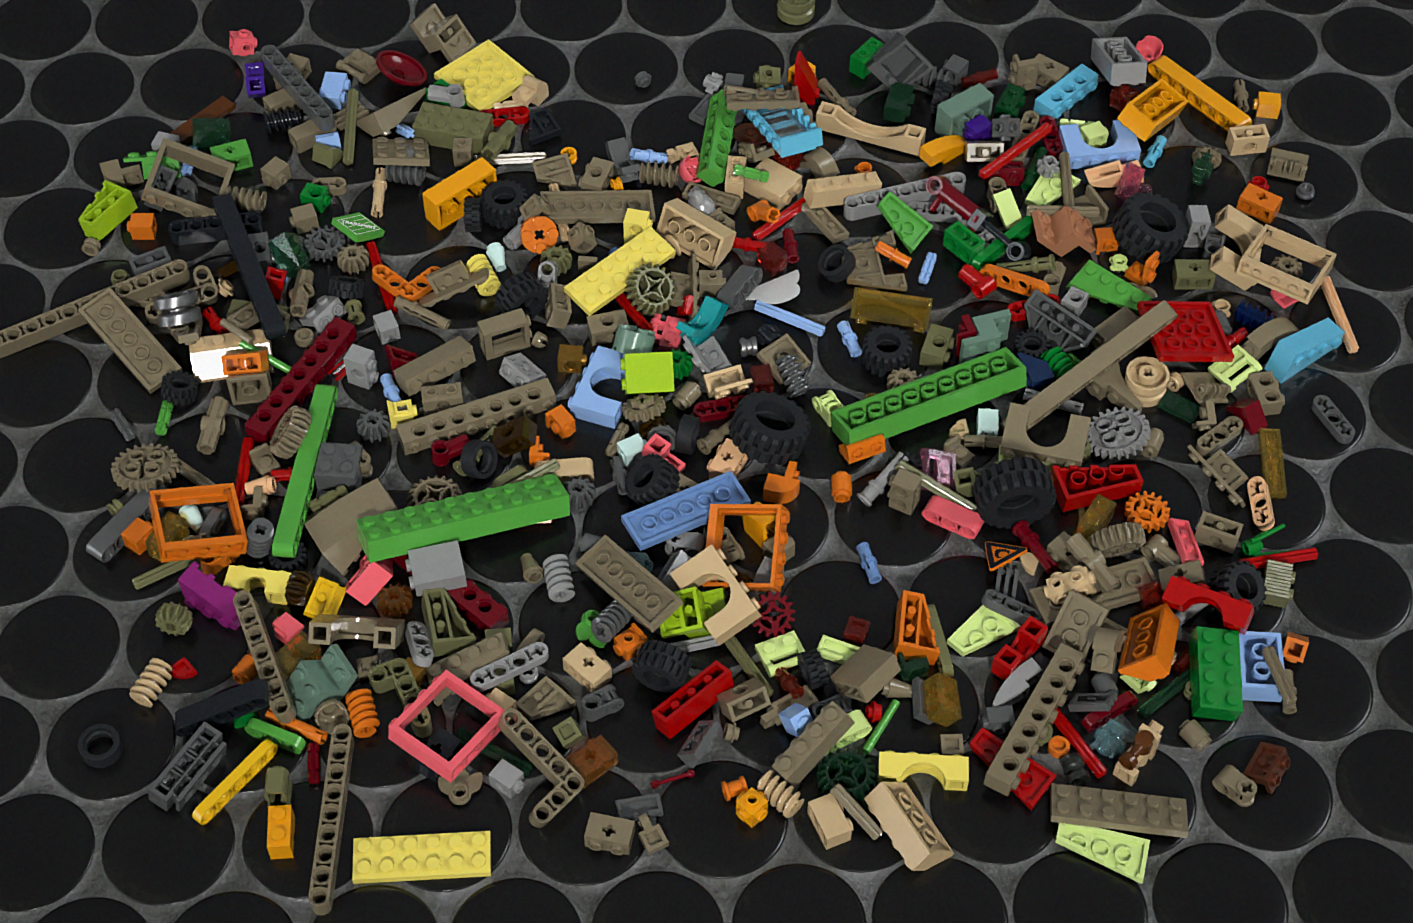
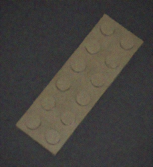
(596, 206)
(129, 339)
(1130, 577)
(629, 583)
(1118, 810)

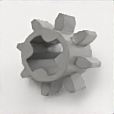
(713, 83)
(1048, 166)

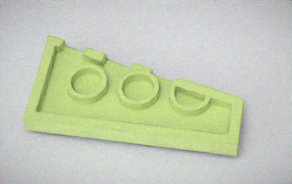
(1109, 848)

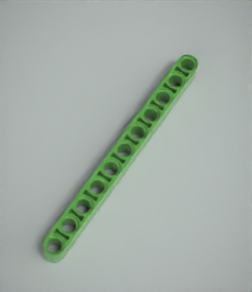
(302, 477)

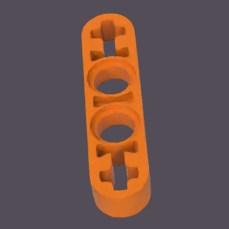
(1014, 277)

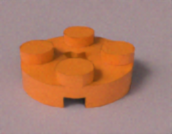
(538, 223)

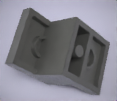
(338, 466)

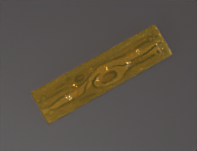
(1272, 462)

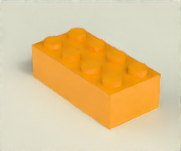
(1152, 110)
(446, 199)

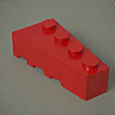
(1079, 486)

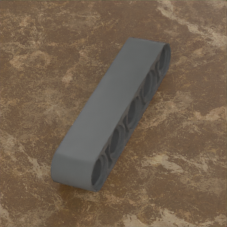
(108, 539)

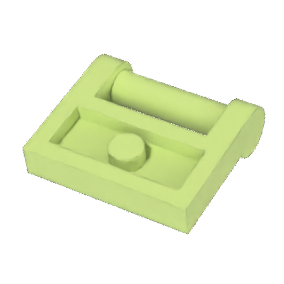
(1224, 370)
(777, 649)

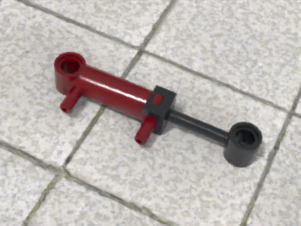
(976, 217)

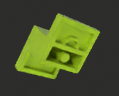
(694, 611)

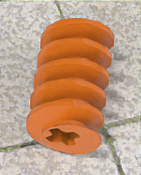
(362, 713)

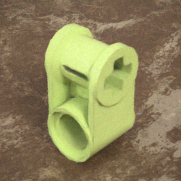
(826, 404)

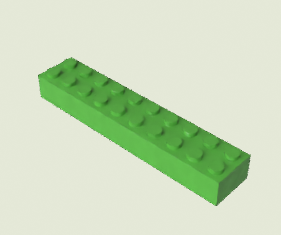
(930, 397)
(463, 517)

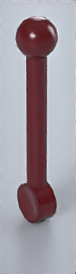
(655, 783)

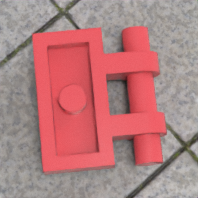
(670, 336)

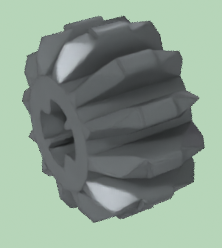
(373, 425)
(580, 492)

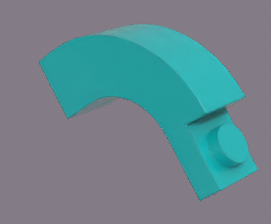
(705, 321)

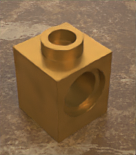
(571, 358)

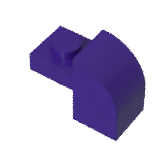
(255, 80)

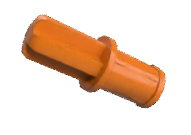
(893, 254)

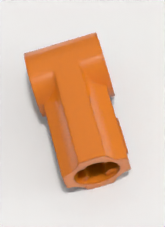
(763, 211)

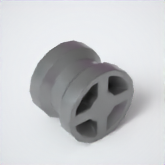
(748, 346)

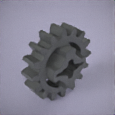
(324, 243)

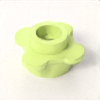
(1118, 263)

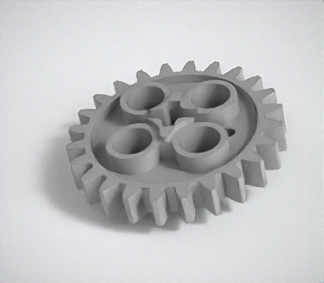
(1118, 433)

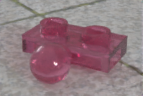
(1130, 182)

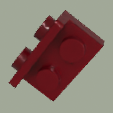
(1011, 173)
(966, 330)

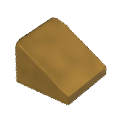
(418, 672)

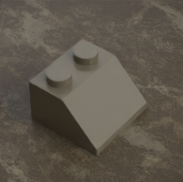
(249, 387)

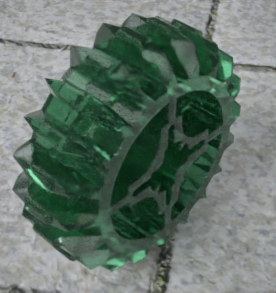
(851, 766)

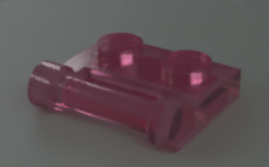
(943, 466)

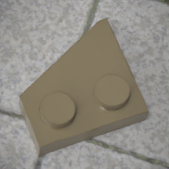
(555, 170)
(544, 700)

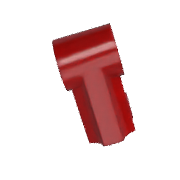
(980, 284)

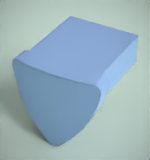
(330, 139)

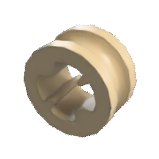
(1175, 381)

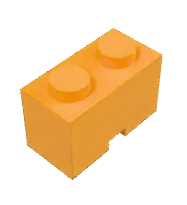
(280, 832)

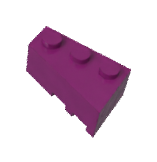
(209, 597)

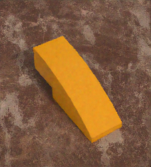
(942, 149)

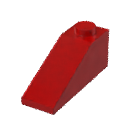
(805, 80)

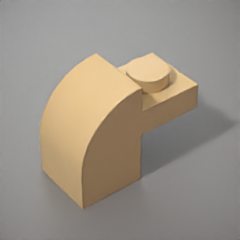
(531, 91)

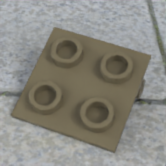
(1288, 164)
(1205, 387)

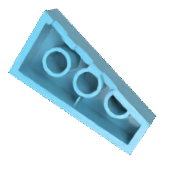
(1303, 348)

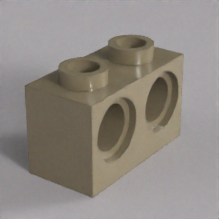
(557, 307)
(1266, 389)
(904, 491)

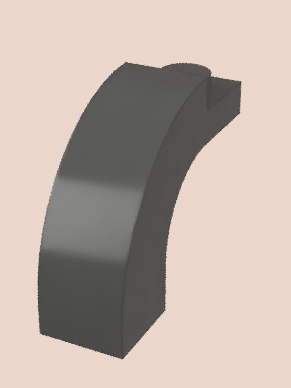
(623, 165)

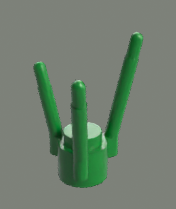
(1254, 545)

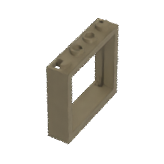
(193, 158)

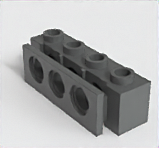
(194, 760)

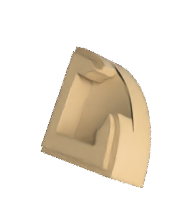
(959, 428)
(1029, 562)

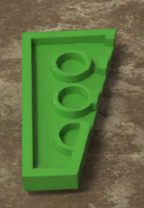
(1107, 287)

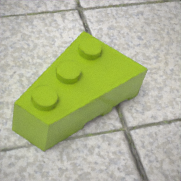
(107, 210)

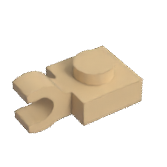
(681, 152)

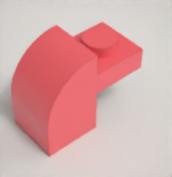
(661, 447)

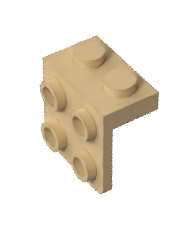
(725, 381)

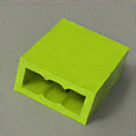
(647, 373)

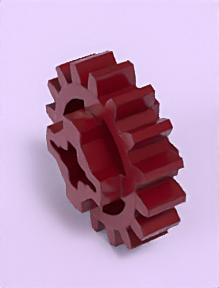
(774, 623)

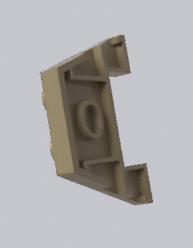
(868, 266)

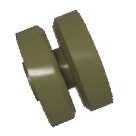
(796, 11)

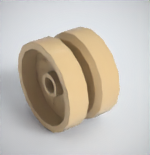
(1147, 379)

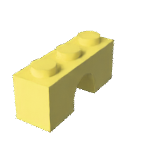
(248, 578)

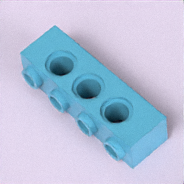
(1066, 92)

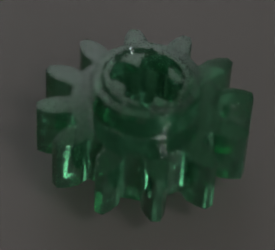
(1202, 168)

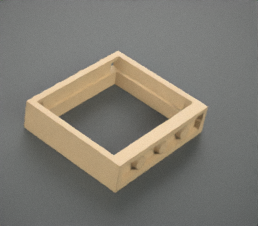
(1278, 279)

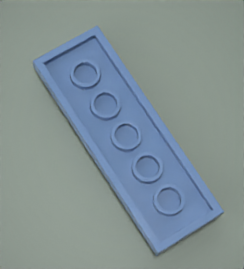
(682, 510)

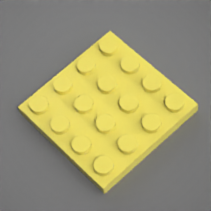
(485, 75)

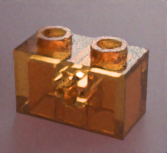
(593, 759)

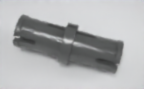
(619, 474)

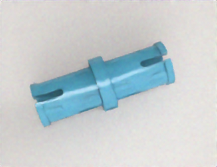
(1155, 151)

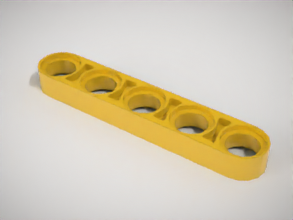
(235, 782)

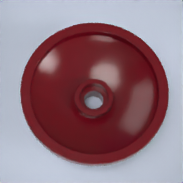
(401, 68)

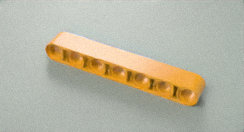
(1198, 94)

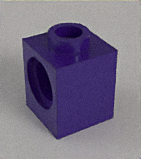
(978, 129)

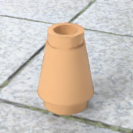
(267, 483)

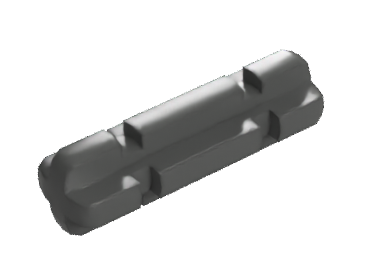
(122, 424)

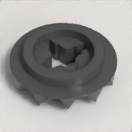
(664, 431)

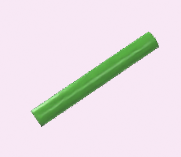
(272, 360)
(880, 726)

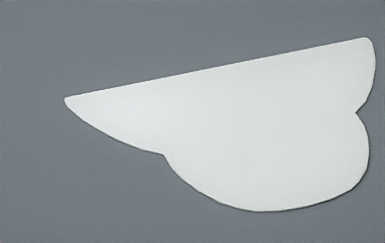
(777, 290)

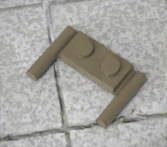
(244, 319)

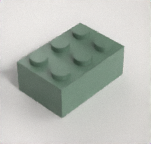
(962, 108)

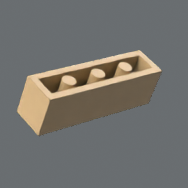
(835, 189)

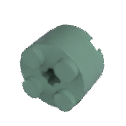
(631, 340)

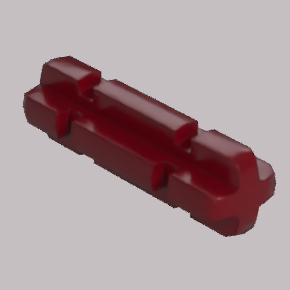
(313, 763)

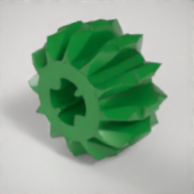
(681, 363)

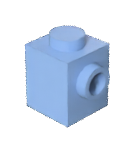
(795, 719)

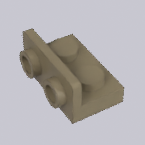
(756, 152)

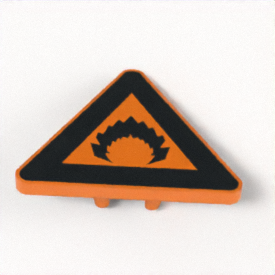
(1001, 554)

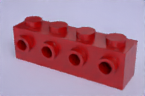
(692, 699)

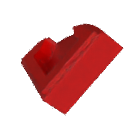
(686, 308)
(183, 669)

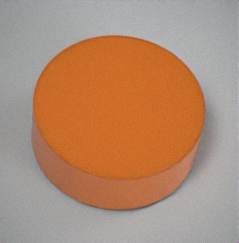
(1058, 747)

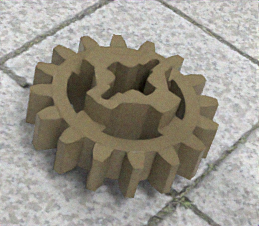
(643, 407)

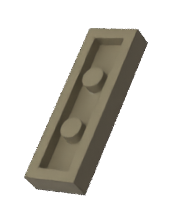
(726, 201)
(826, 223)

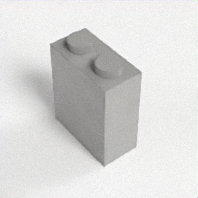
(436, 567)

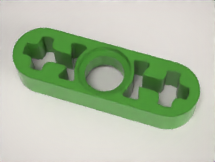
(279, 736)

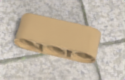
(573, 468)

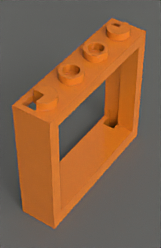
(715, 535)
(203, 547)

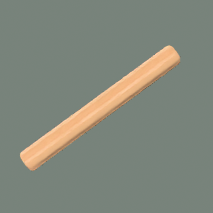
(1339, 315)

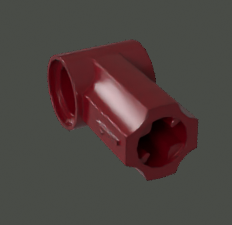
(443, 450)

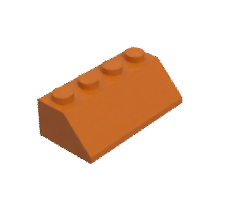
(1150, 644)

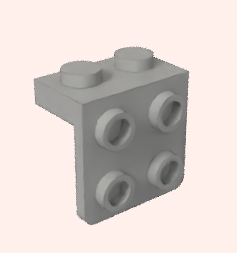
(708, 355)

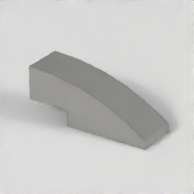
(1018, 684)

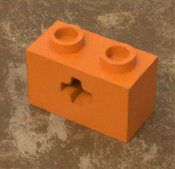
(1259, 203)
(245, 362)

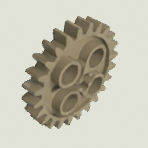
(159, 468)

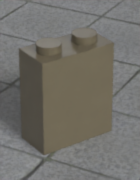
(865, 673)

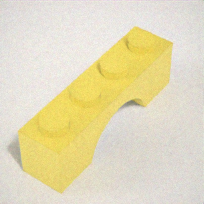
(949, 770)

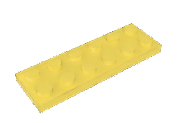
(608, 277)
(421, 857)

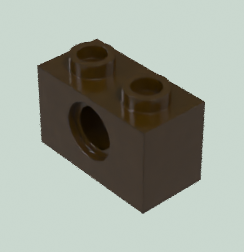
(514, 436)

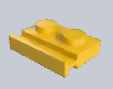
(325, 598)

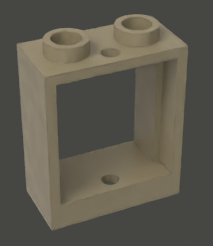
(501, 324)

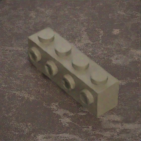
(434, 365)
(813, 743)

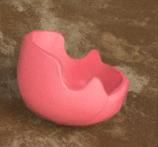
(1150, 48)
(688, 170)

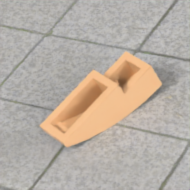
(1107, 174)

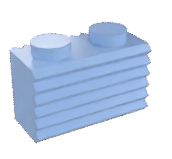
(334, 89)

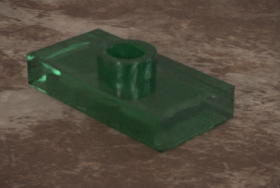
(1179, 406)

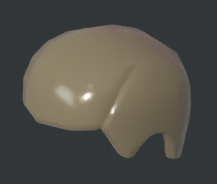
(330, 714)

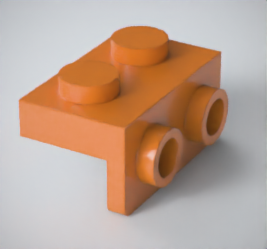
(863, 449)

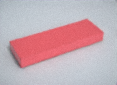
(1184, 540)

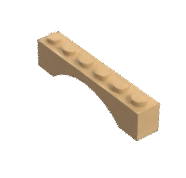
(901, 138)

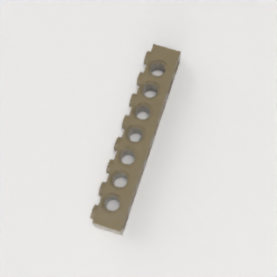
(476, 415)
(1006, 780)

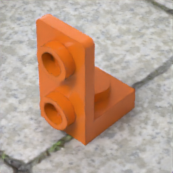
(1143, 274)

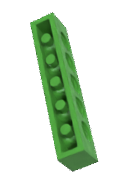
(716, 141)

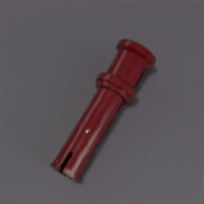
(1031, 540)

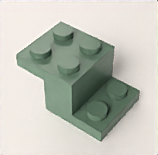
(991, 331)
(320, 681)

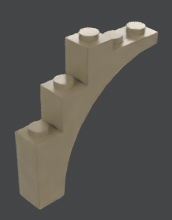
(1111, 382)

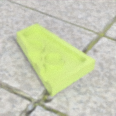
(1048, 190)
(981, 630)

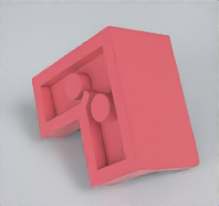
(369, 579)

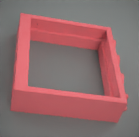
(447, 769)

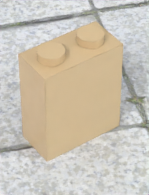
(780, 187)

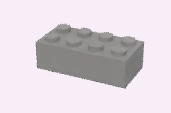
(1119, 61)

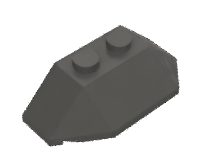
(1057, 323)

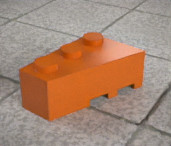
(913, 629)

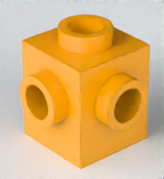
(751, 807)

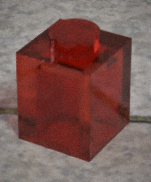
(772, 258)
(762, 378)

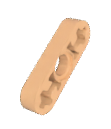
(1267, 509)

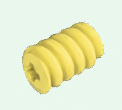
(492, 284)

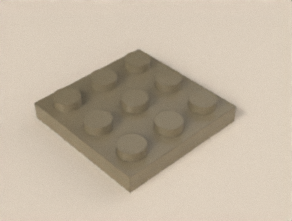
(400, 152)

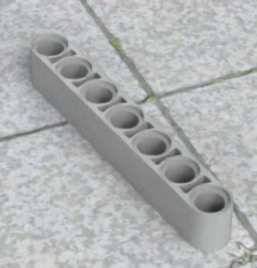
(865, 204)

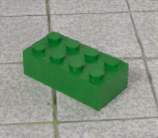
(1215, 673)

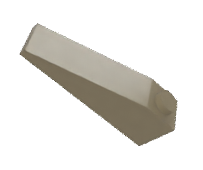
(389, 116)

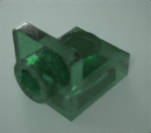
(912, 668)

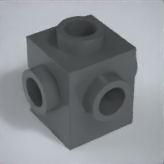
(1006, 127)

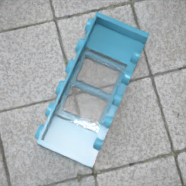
(786, 129)

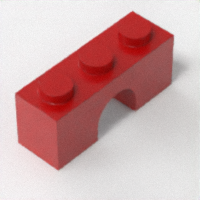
(1028, 640)

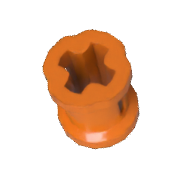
(734, 788)

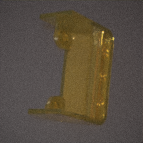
(891, 308)

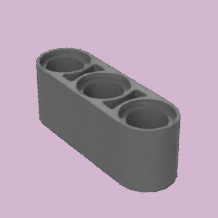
(740, 286)

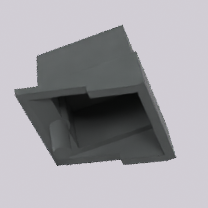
(899, 62)

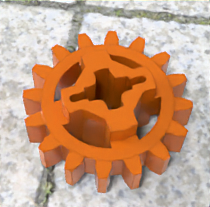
(1147, 511)

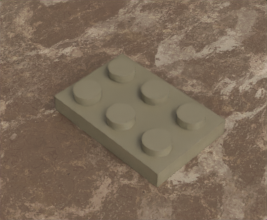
(1076, 624)

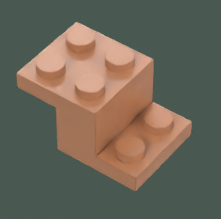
(1064, 231)

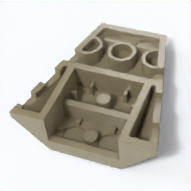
(336, 527)

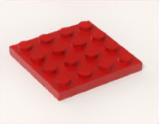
(1191, 336)

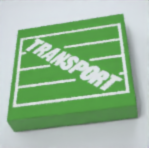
(358, 227)

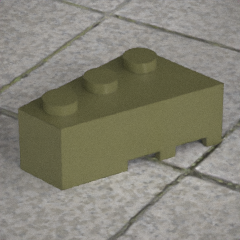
(444, 624)

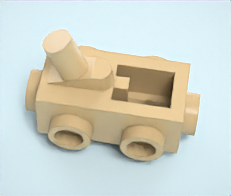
(1061, 583)

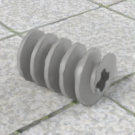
(558, 578)

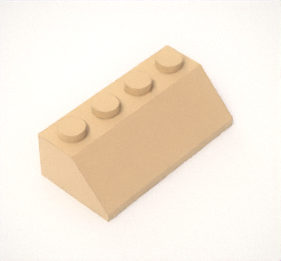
(696, 232)
(208, 350)
(908, 825)

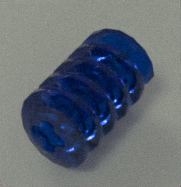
(1250, 315)

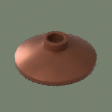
(749, 134)

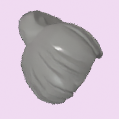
(701, 201)

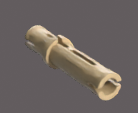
(379, 186)

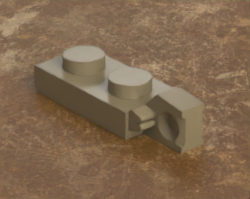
(772, 717)

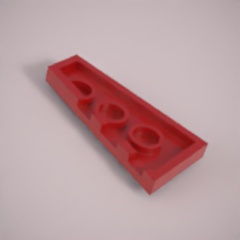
(1033, 782)

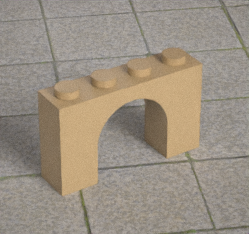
(1243, 232)
(740, 609)

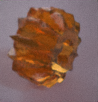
(395, 600)

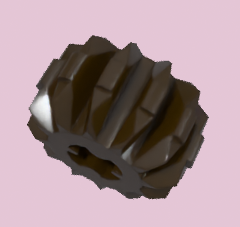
(299, 588)

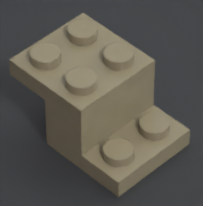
(442, 33)

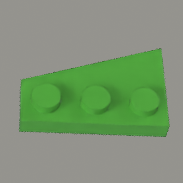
(905, 221)

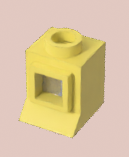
(401, 412)

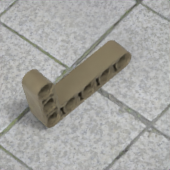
(544, 765)

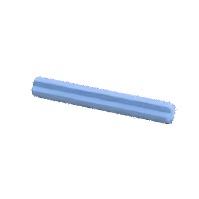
(790, 318)

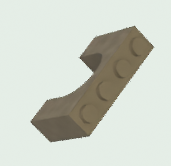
(302, 136)
(1066, 453)
(385, 632)

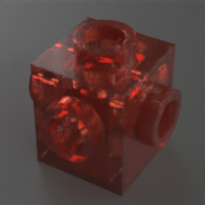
(1122, 96)

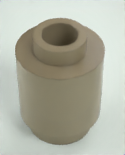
(687, 395)
(1154, 443)
(1194, 735)

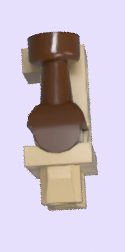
(1137, 755)

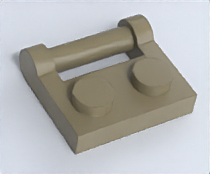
(361, 62)

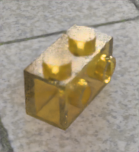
(174, 529)

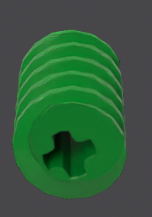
(1057, 361)

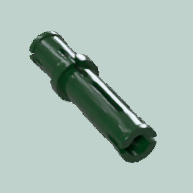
(1031, 174)

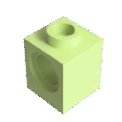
(1094, 134)

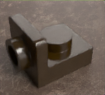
(647, 426)

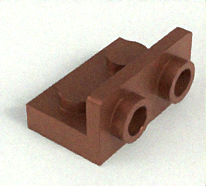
(1268, 765)

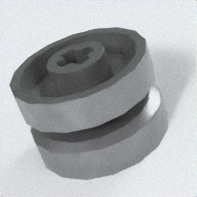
(178, 308)

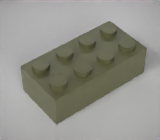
(443, 123)

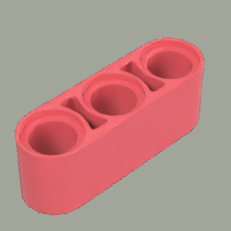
(952, 517)

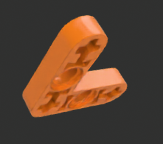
(406, 289)

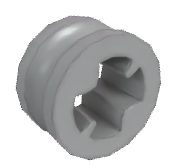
(529, 679)

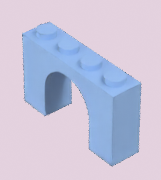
(1125, 147)
(589, 405)

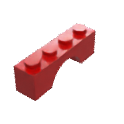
(1182, 594)

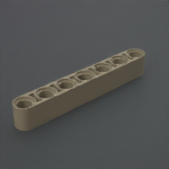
(258, 649)

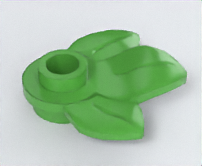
(584, 631)

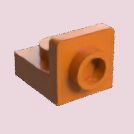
(536, 453)

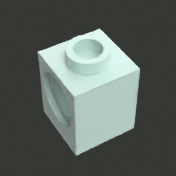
(987, 422)
(631, 449)

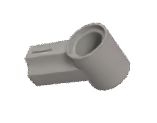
(452, 94)
(513, 238)

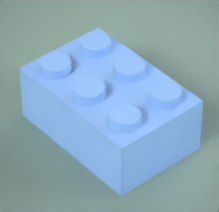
(1255, 674)

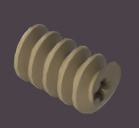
(659, 175)
(248, 201)

